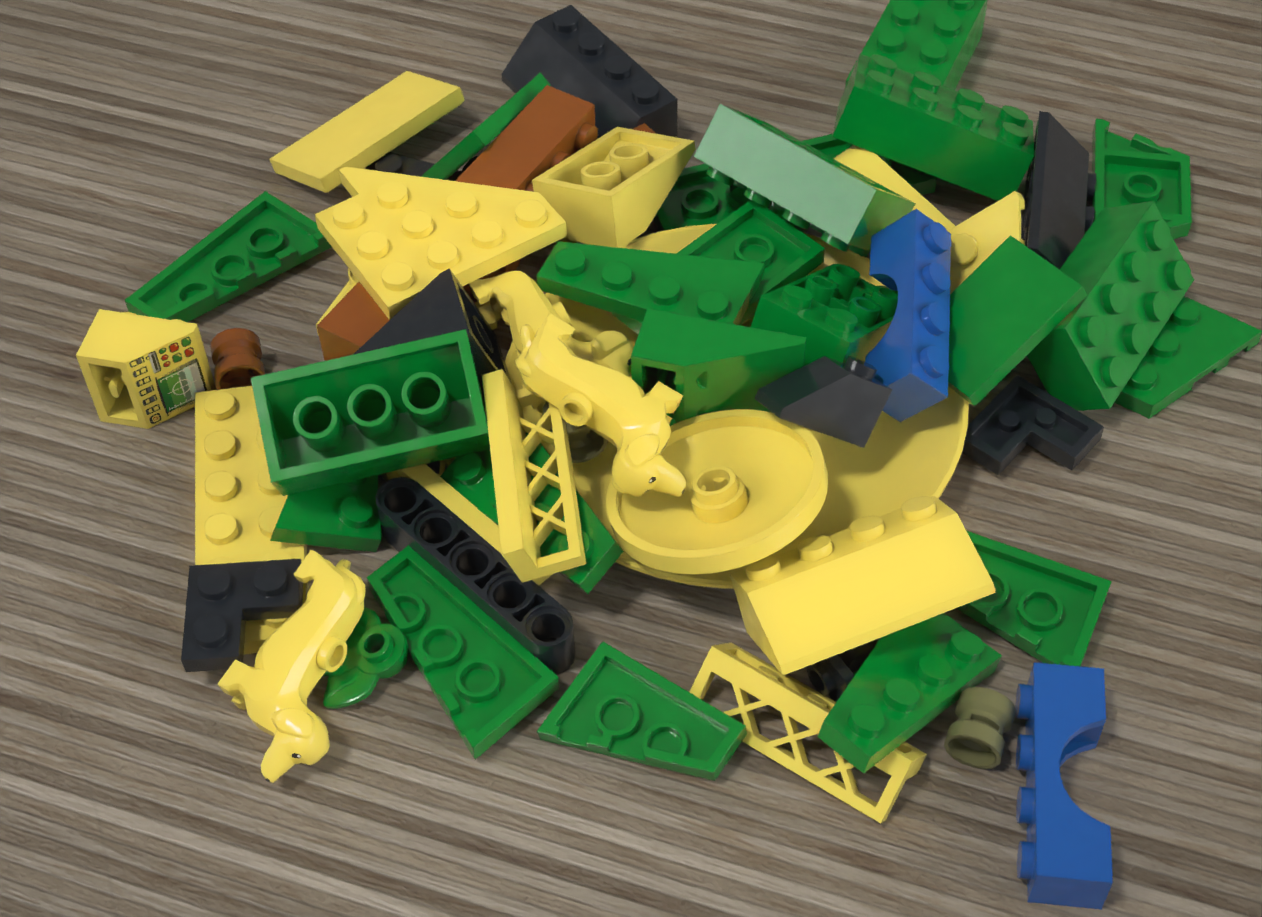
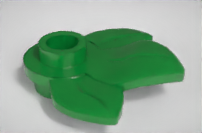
(363, 666)

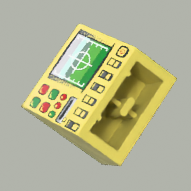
(143, 367)

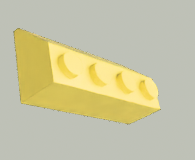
(860, 583)

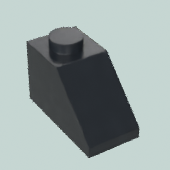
(829, 398)

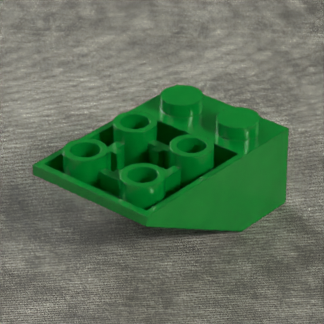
(832, 310)
(711, 361)

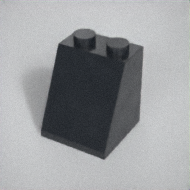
(441, 310)

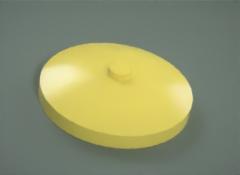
(745, 495)

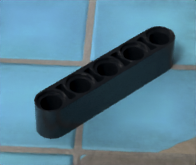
(419, 519)

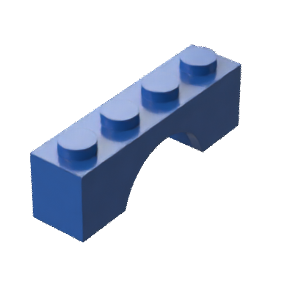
(914, 352)
(1065, 848)

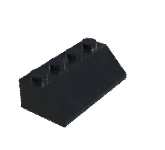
(593, 68)
(1056, 193)

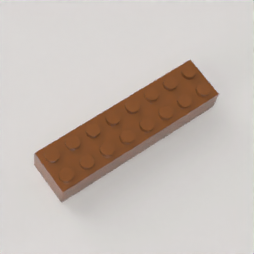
(534, 142)

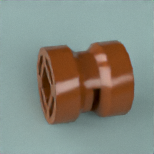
(236, 358)

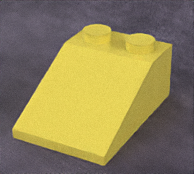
(614, 185)

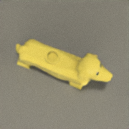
(521, 302)
(606, 404)
(294, 662)

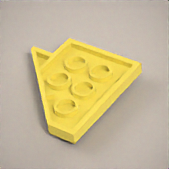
(412, 228)

